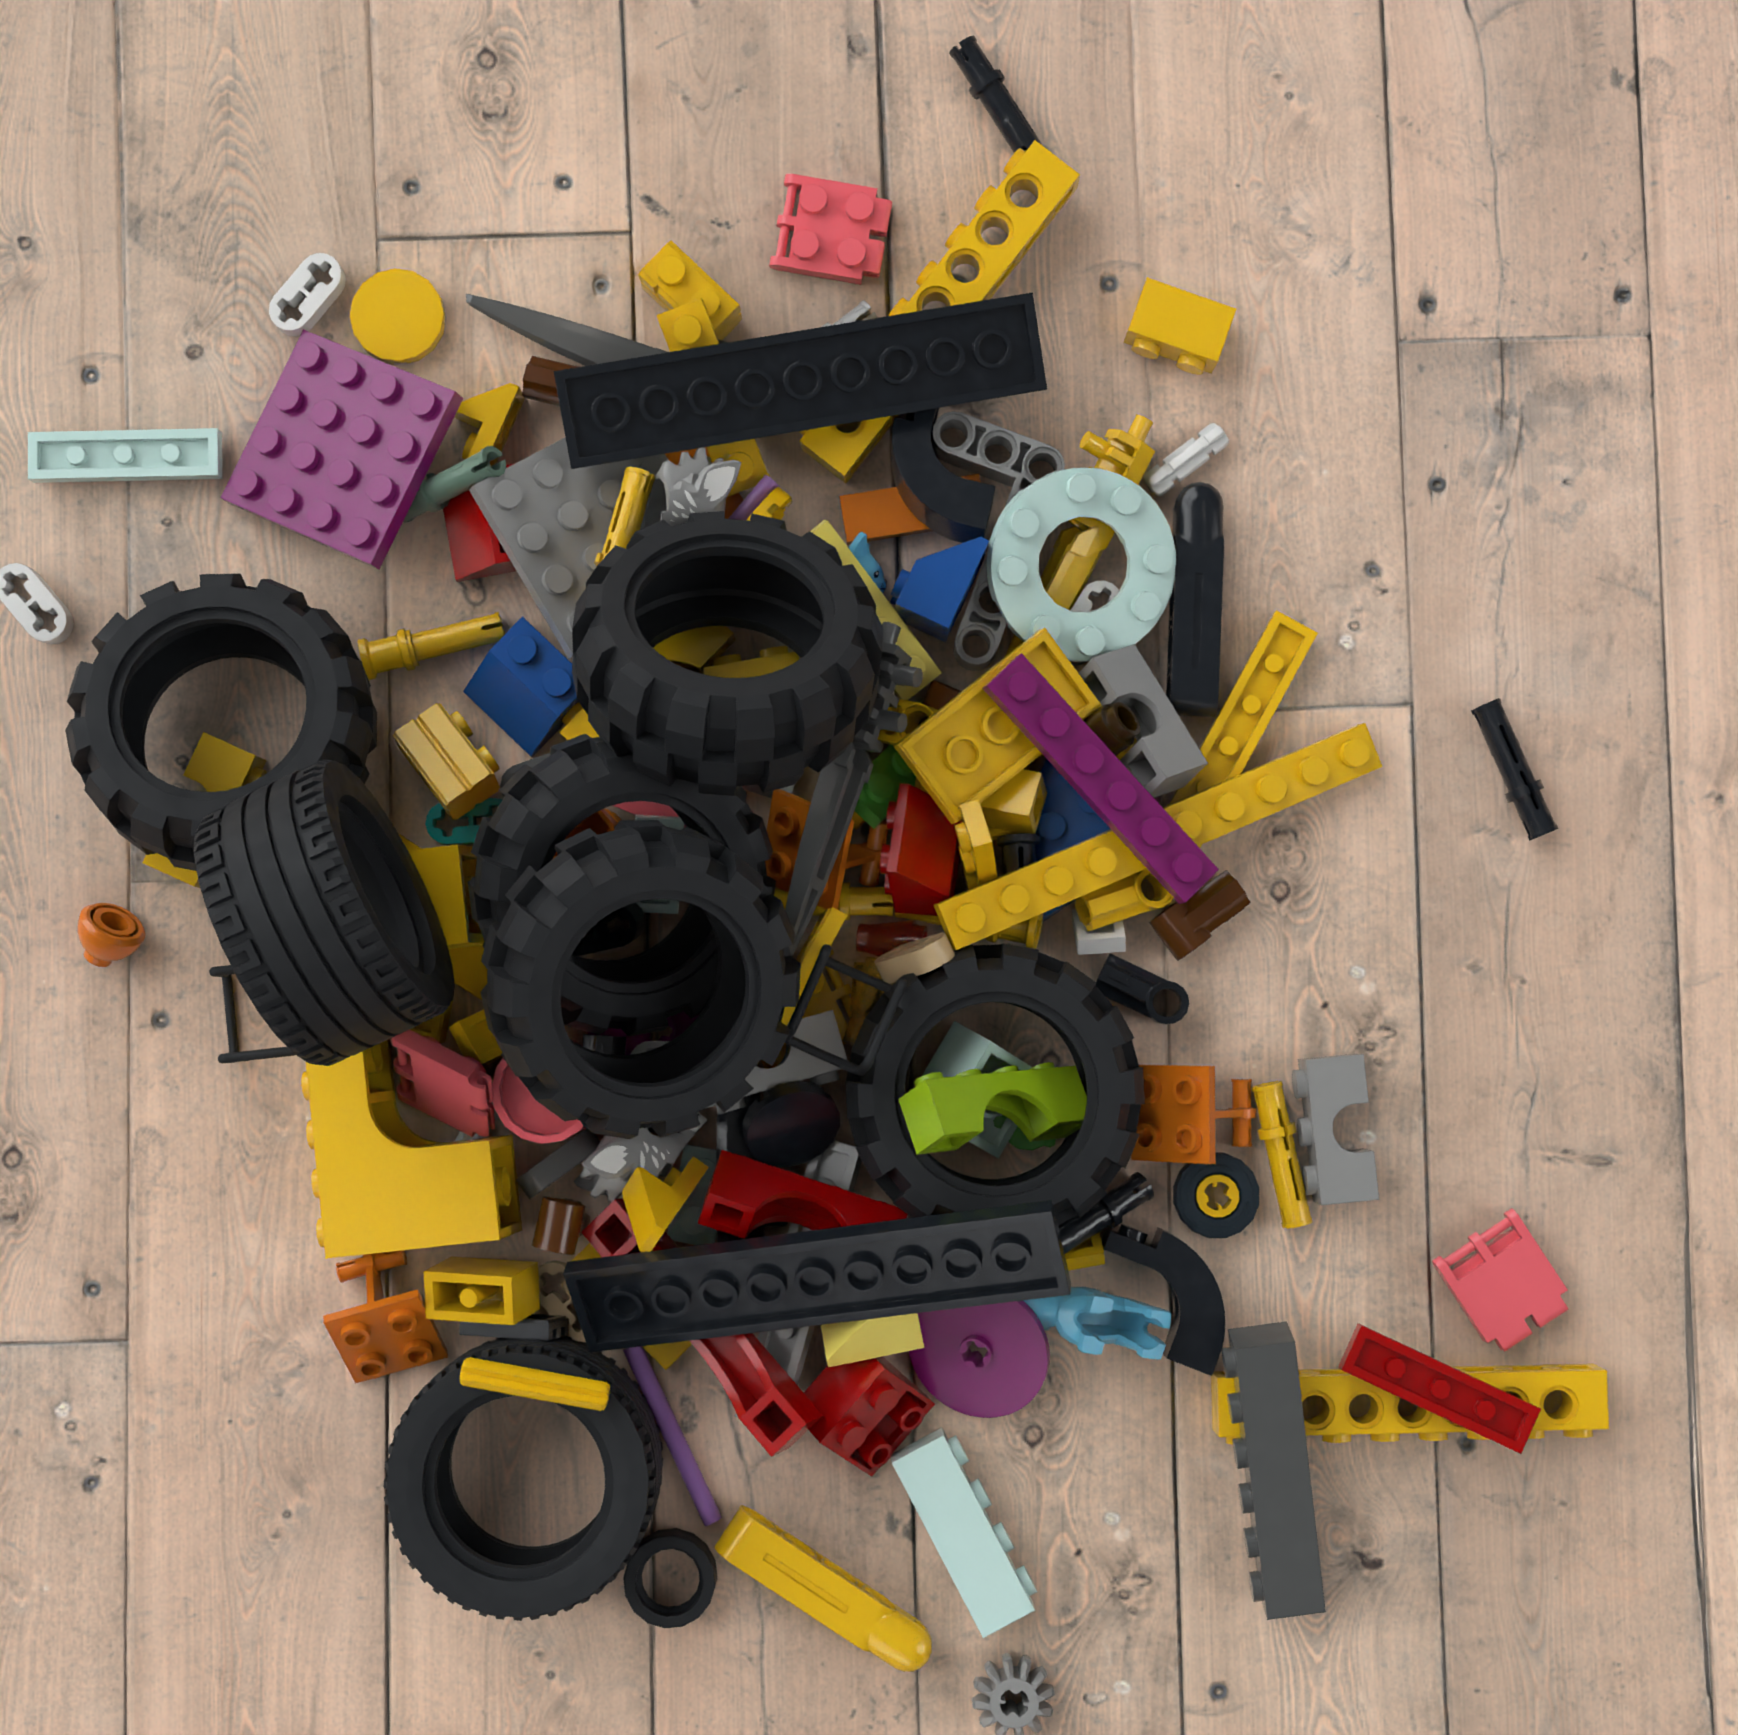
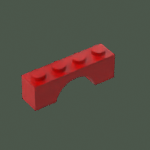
(753, 1194)

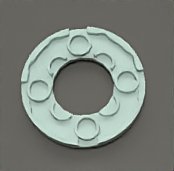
(1022, 533)

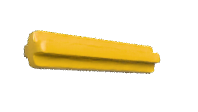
(534, 1384)

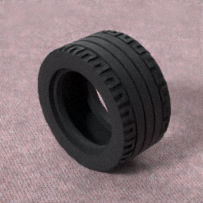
(323, 914)
(499, 1575)

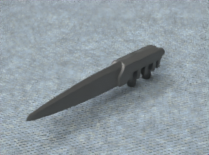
(563, 336)
(841, 786)

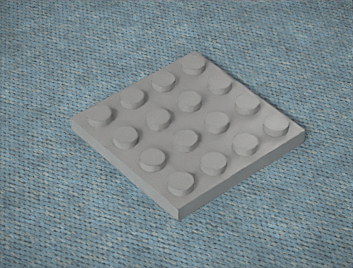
(555, 524)

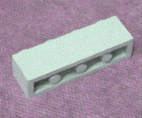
(963, 1531)

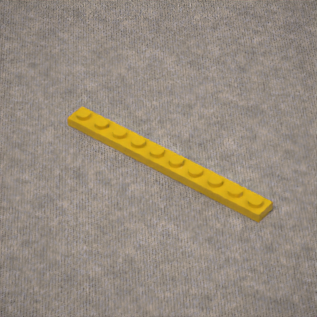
(1201, 816)

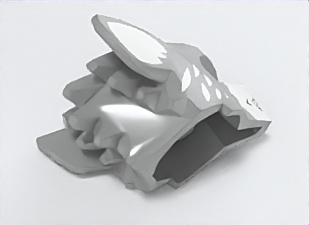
(690, 488)
(617, 1158)

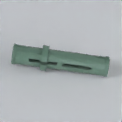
(441, 487)

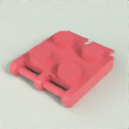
(832, 230)
(444, 1083)
(1504, 1282)

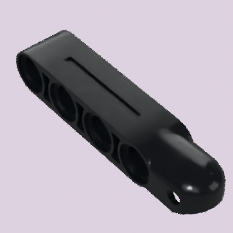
(1196, 602)

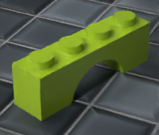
(950, 1110)

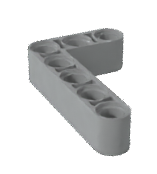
(1012, 473)

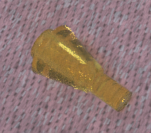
(862, 999)

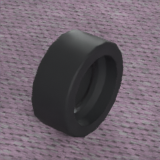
(674, 1615)

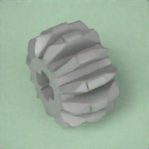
(1018, 1680)

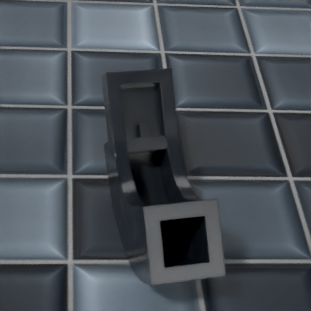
(931, 492)
(1198, 1305)

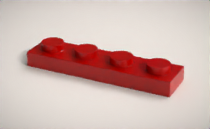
(1439, 1388)

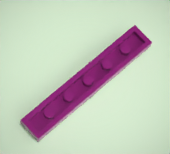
(1100, 778)

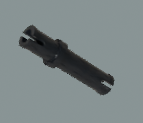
(989, 88)
(1514, 769)
(1106, 1212)

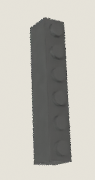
(1276, 1470)

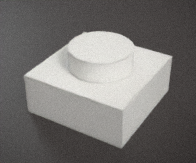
(1099, 941)

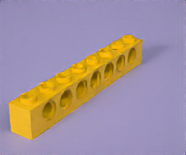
(1031, 170)
(1581, 1411)

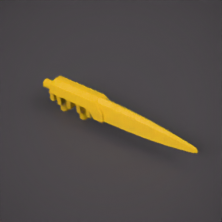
(1083, 544)

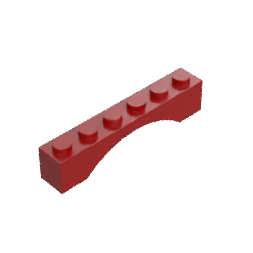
(753, 1380)

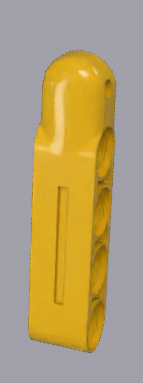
(824, 1590)

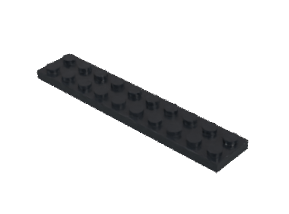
(800, 380)
(820, 1277)

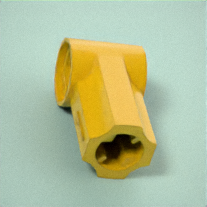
(1120, 901)

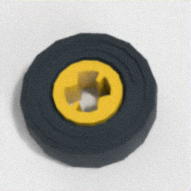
(1222, 1220)

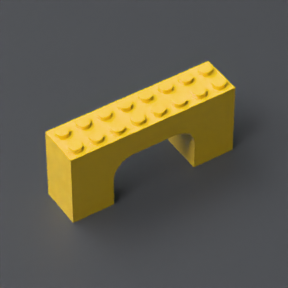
(372, 1173)

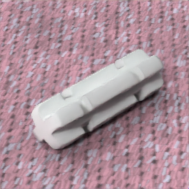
(1186, 459)

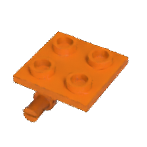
(785, 831)
(1181, 1115)
(384, 1332)

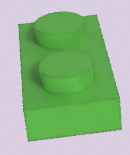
(883, 786)

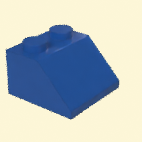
(937, 587)
(524, 686)

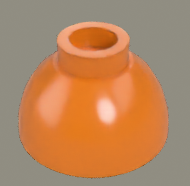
(108, 933)

